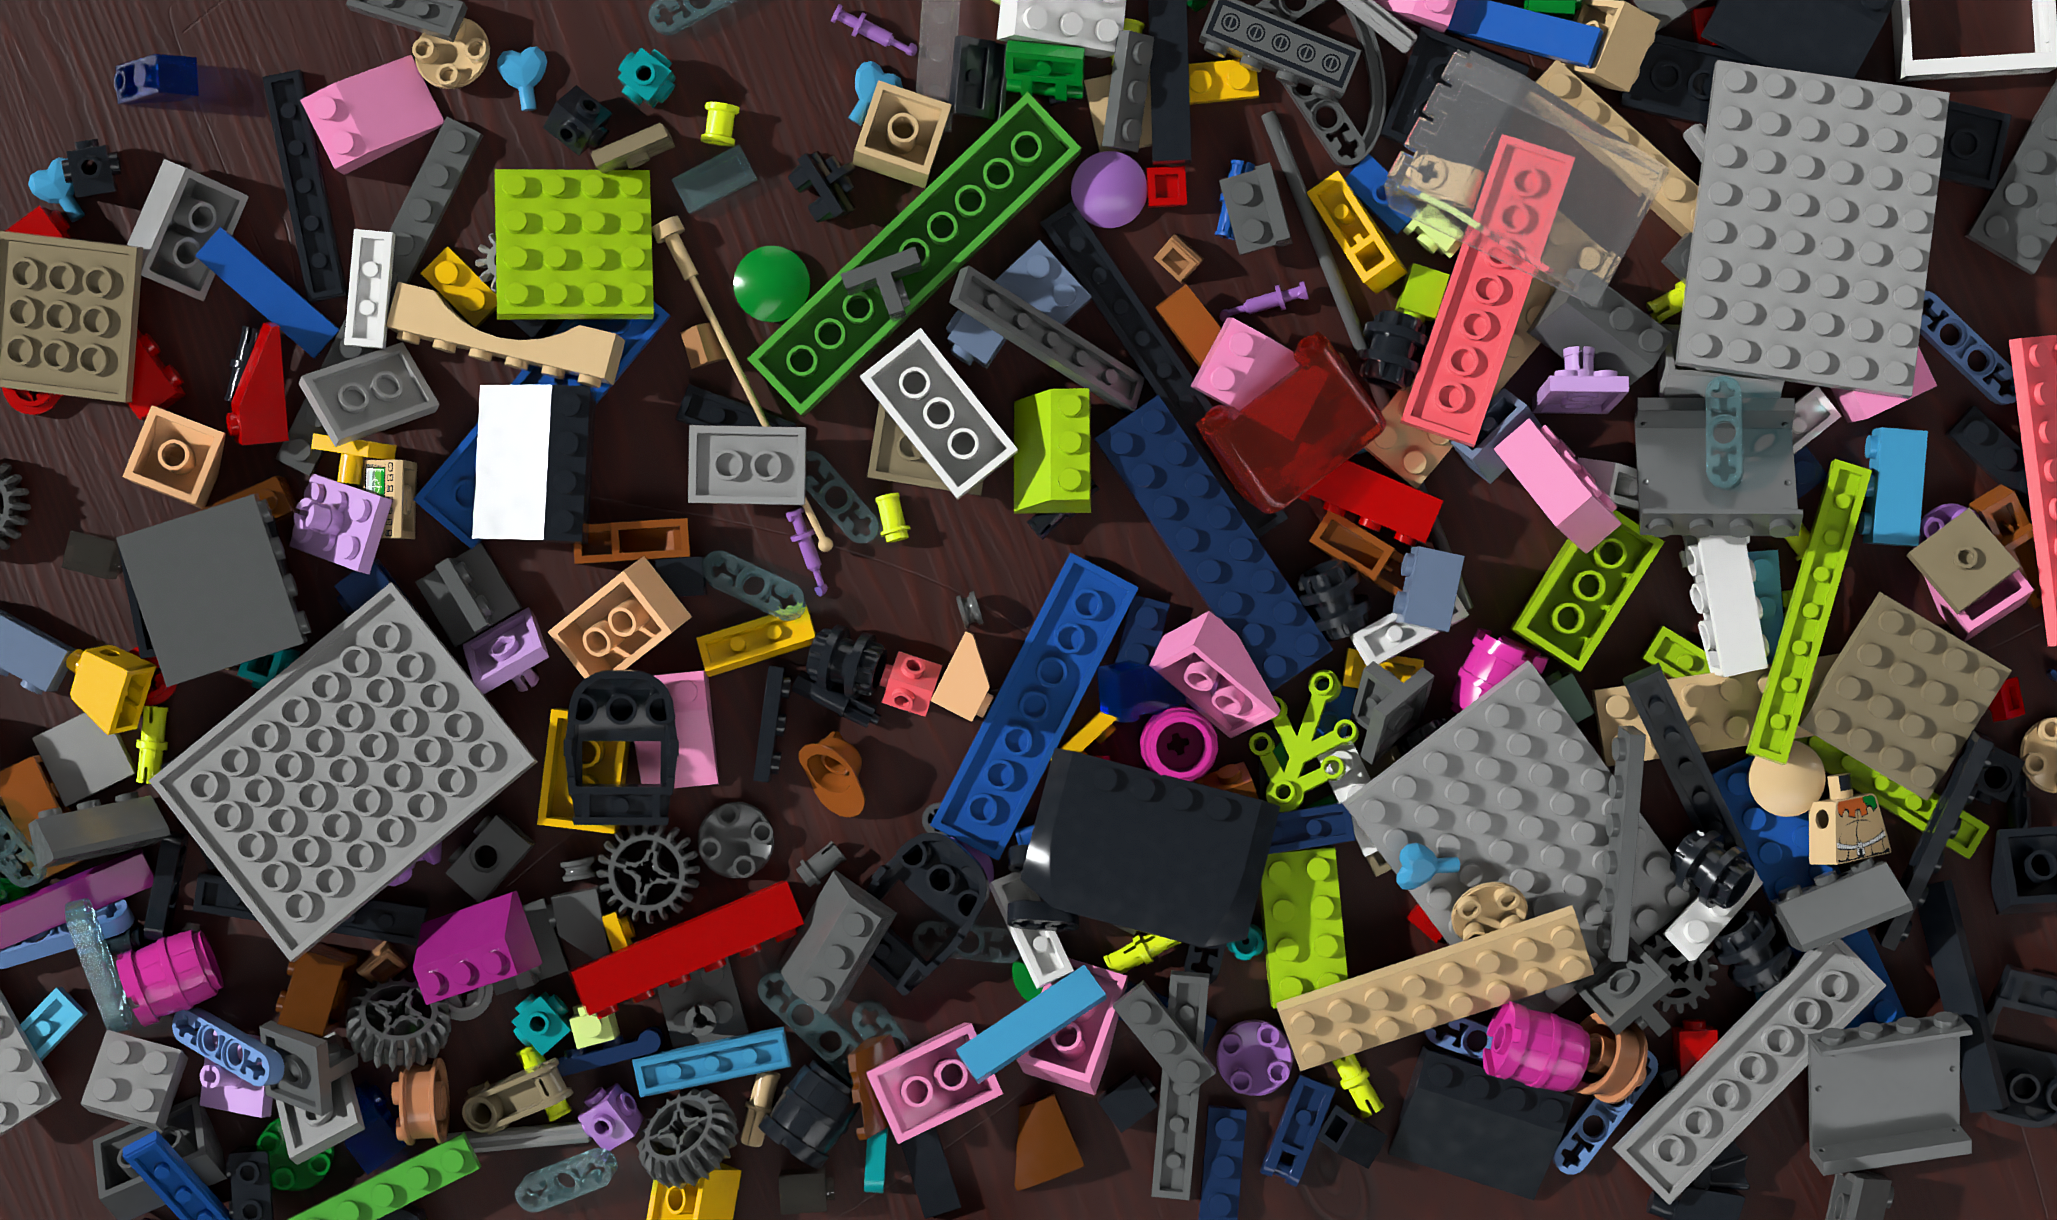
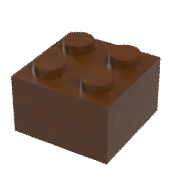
(317, 989)

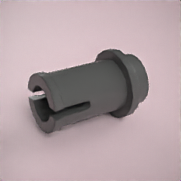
(820, 864)

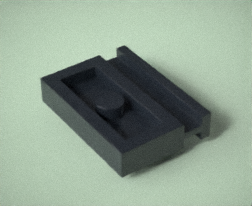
(978, 78)

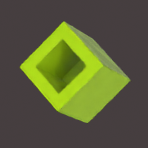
(1422, 292)

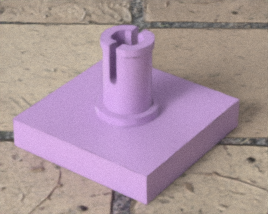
(507, 653)
(230, 1092)

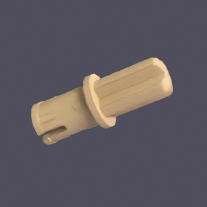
(758, 1106)

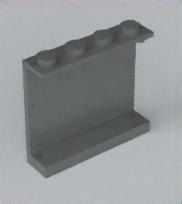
(1673, 477)
(213, 589)
(1886, 1093)

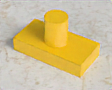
(353, 455)

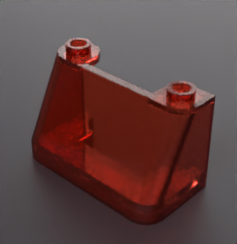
(1294, 428)

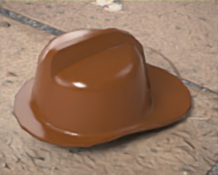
(834, 773)

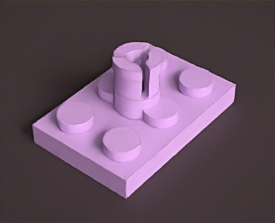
(1580, 387)
(340, 523)

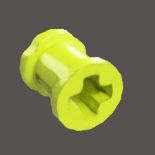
(720, 124)

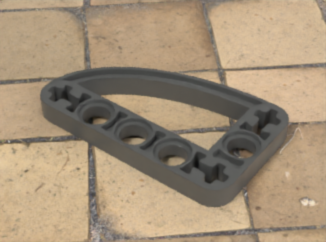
(1311, 104)

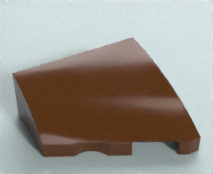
(862, 1059)
(1044, 1143)

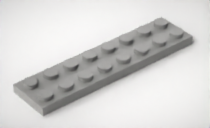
(1746, 1068)

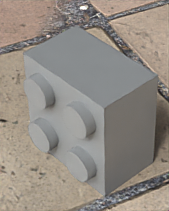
(134, 1080)

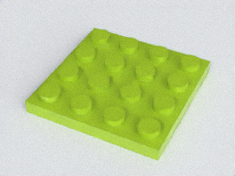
(573, 244)

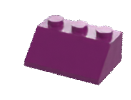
(474, 948)

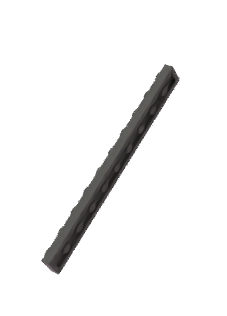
(413, 230)

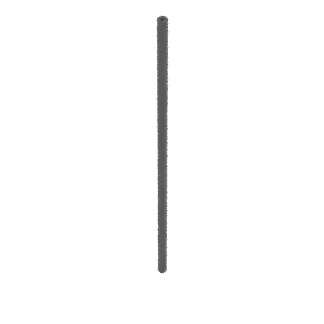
(1340, 292)

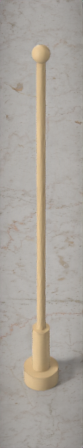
(669, 232)

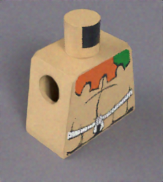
(1845, 825)

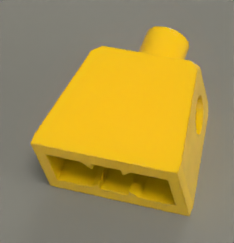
(110, 686)

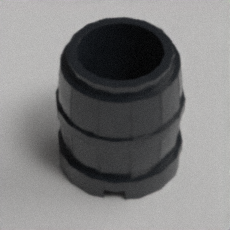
(811, 1113)

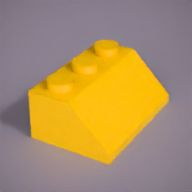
(706, 1201)

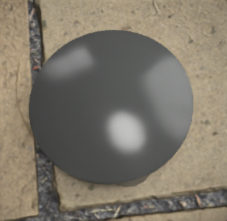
(736, 840)

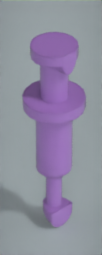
(871, 30)
(1267, 301)
(807, 547)

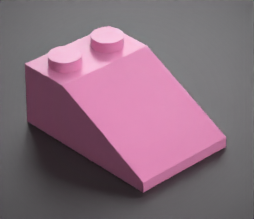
(372, 113)
(1242, 365)
(1215, 674)
(694, 730)
(1080, 1049)
(929, 1084)

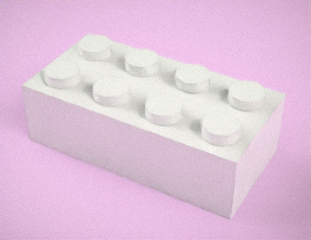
(939, 413)

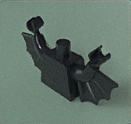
(1710, 1193)

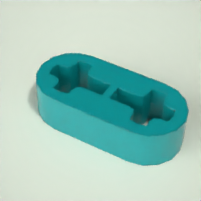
(876, 1162)

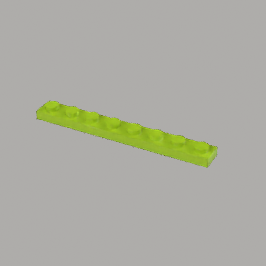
(1808, 612)

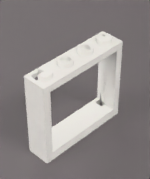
(2041, 61)

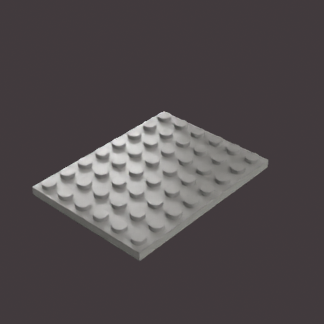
(1812, 229)
(342, 772)
(1521, 806)

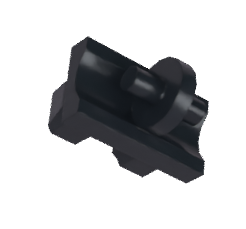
(830, 182)

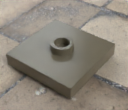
(634, 149)
(1963, 561)

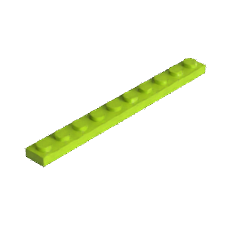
(1683, 659)

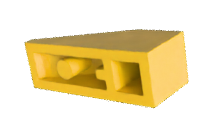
(1357, 233)

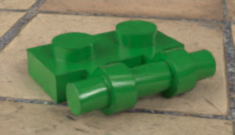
(1045, 70)

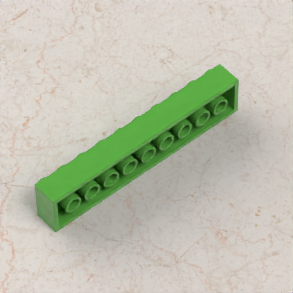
(945, 227)

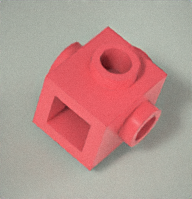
(910, 683)

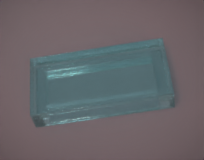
(714, 179)

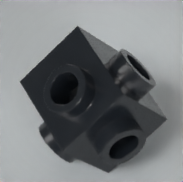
(578, 121)
(107, 167)

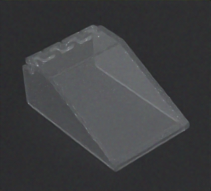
(1524, 177)

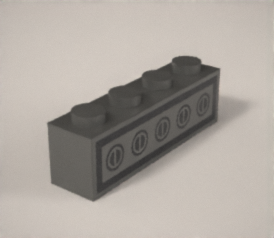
(1280, 47)

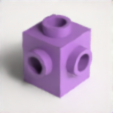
(610, 1116)

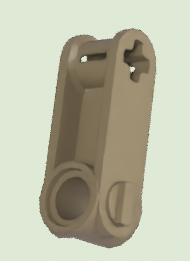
(514, 1097)

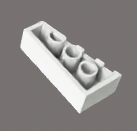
(1728, 603)

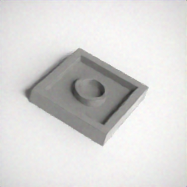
(83, 758)

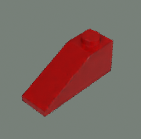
(259, 399)

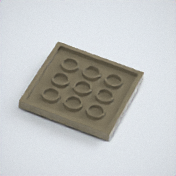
(68, 315)
(1903, 696)

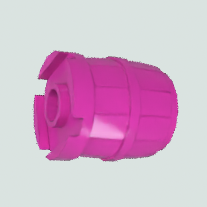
(1489, 664)
(1197, 756)
(169, 975)
(1536, 1048)

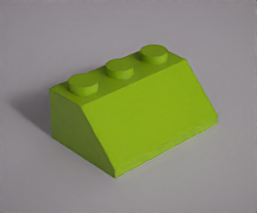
(1053, 452)

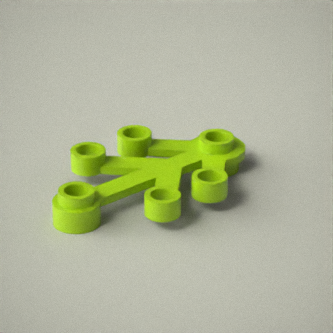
(1302, 747)

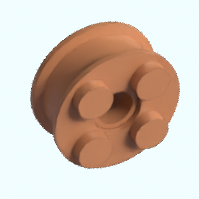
(1614, 1061)
(422, 1102)

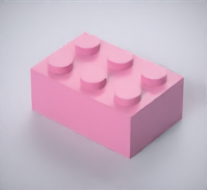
(1559, 484)

